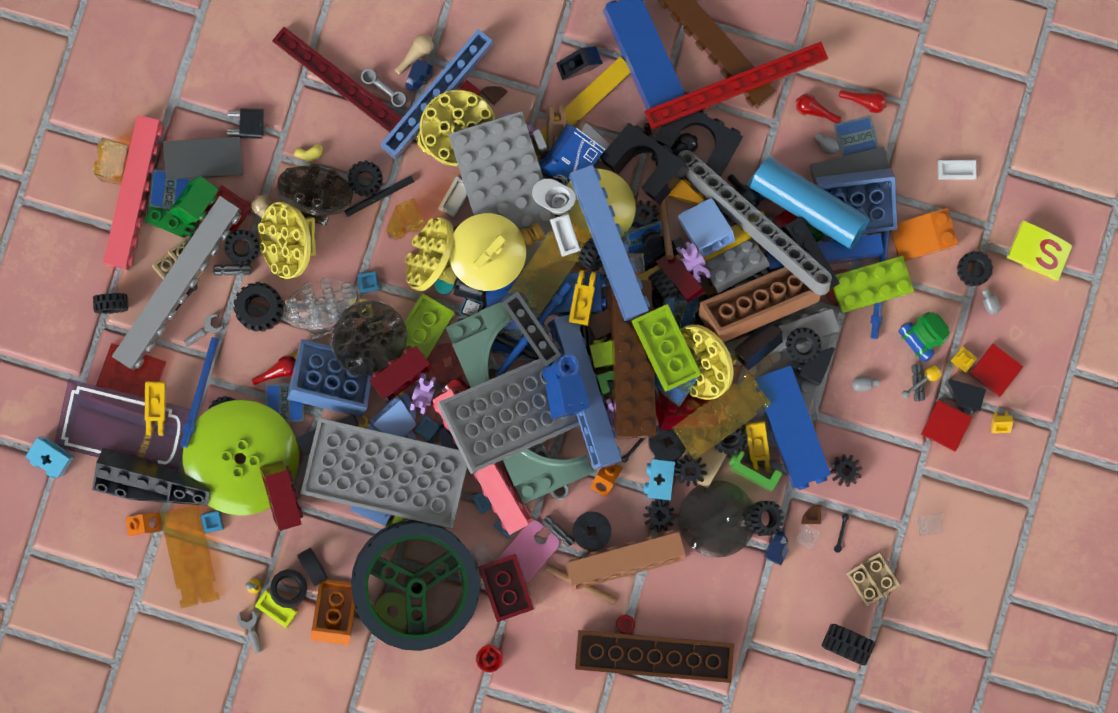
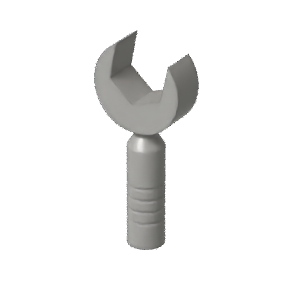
(202, 332)
(252, 633)

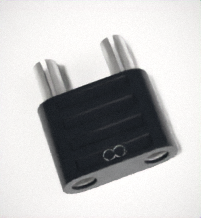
(250, 123)

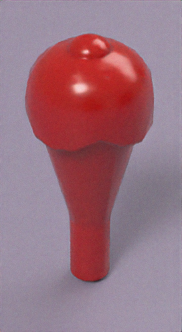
(873, 101)
(808, 105)
(282, 368)

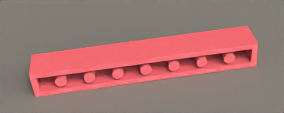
(133, 192)
(496, 487)

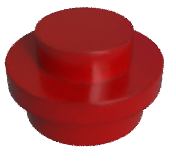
(625, 624)

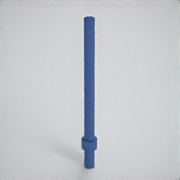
(556, 299)
(876, 318)
(189, 427)

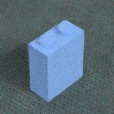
(706, 227)

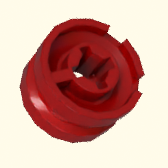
(495, 653)

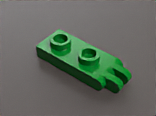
(168, 222)

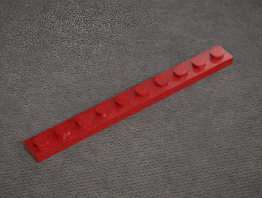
(736, 85)

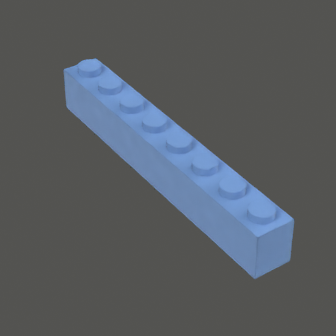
(447, 80)
(609, 243)
(594, 421)

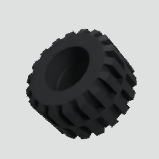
(243, 300)
(848, 644)

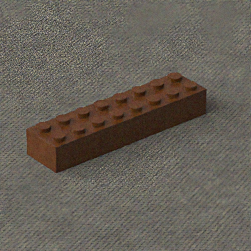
(632, 376)
(654, 656)

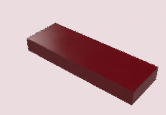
(680, 277)

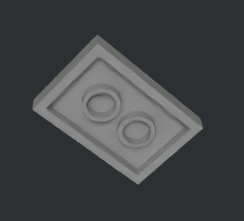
(736, 265)

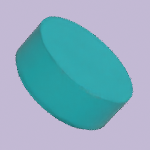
(443, 287)

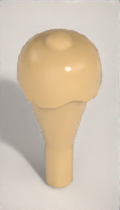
(422, 45)
(260, 204)

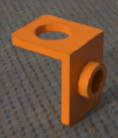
(607, 476)
(140, 524)

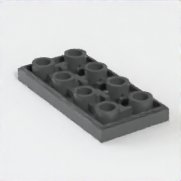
(202, 158)
(858, 162)

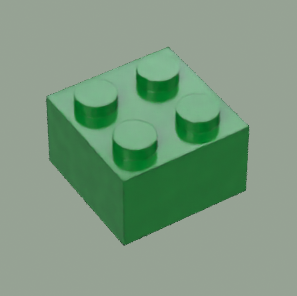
(194, 200)

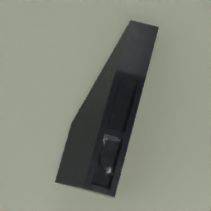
(145, 480)

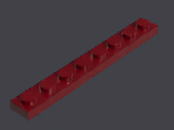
(336, 79)

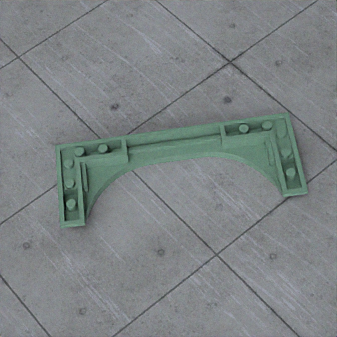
(529, 472)

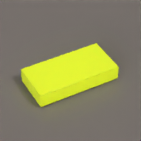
(281, 615)

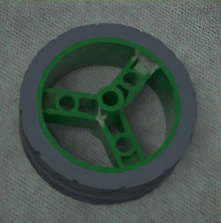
(417, 635)

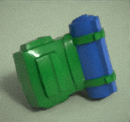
(925, 335)

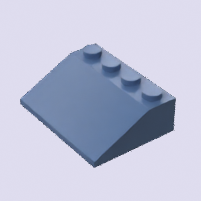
(867, 192)
(325, 383)

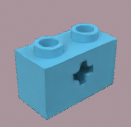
(59, 457)
(664, 490)

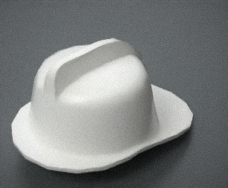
(554, 196)

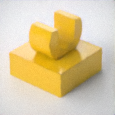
(963, 359)
(1001, 424)

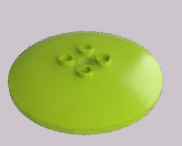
(235, 429)

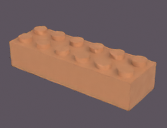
(756, 304)
(625, 561)

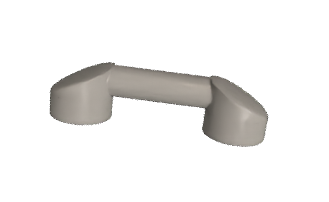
(371, 77)

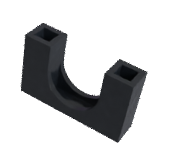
(725, 139)
(633, 142)
(801, 235)
(757, 345)

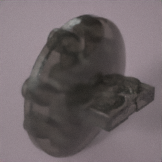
(314, 192)
(368, 337)
(716, 519)

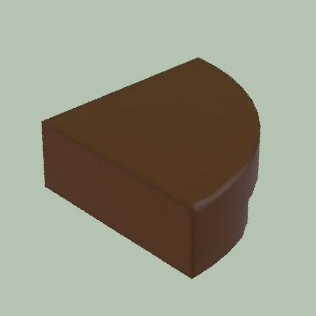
(494, 93)
(812, 515)

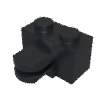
(653, 248)

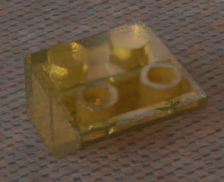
(110, 161)
(405, 219)

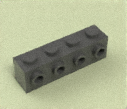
(534, 332)

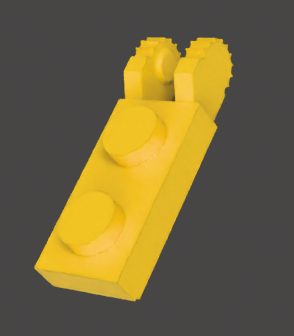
(582, 300)
(155, 406)
(758, 444)

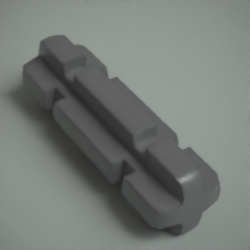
(234, 269)
(917, 369)
(558, 531)

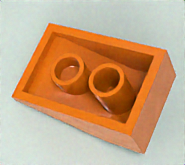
(924, 235)
(333, 613)

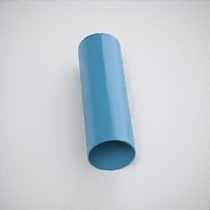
(810, 201)

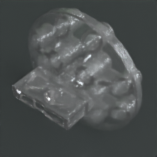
(321, 307)

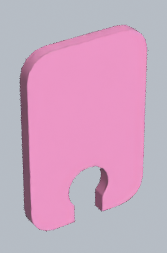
(531, 554)

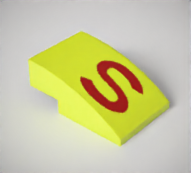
(1039, 250)

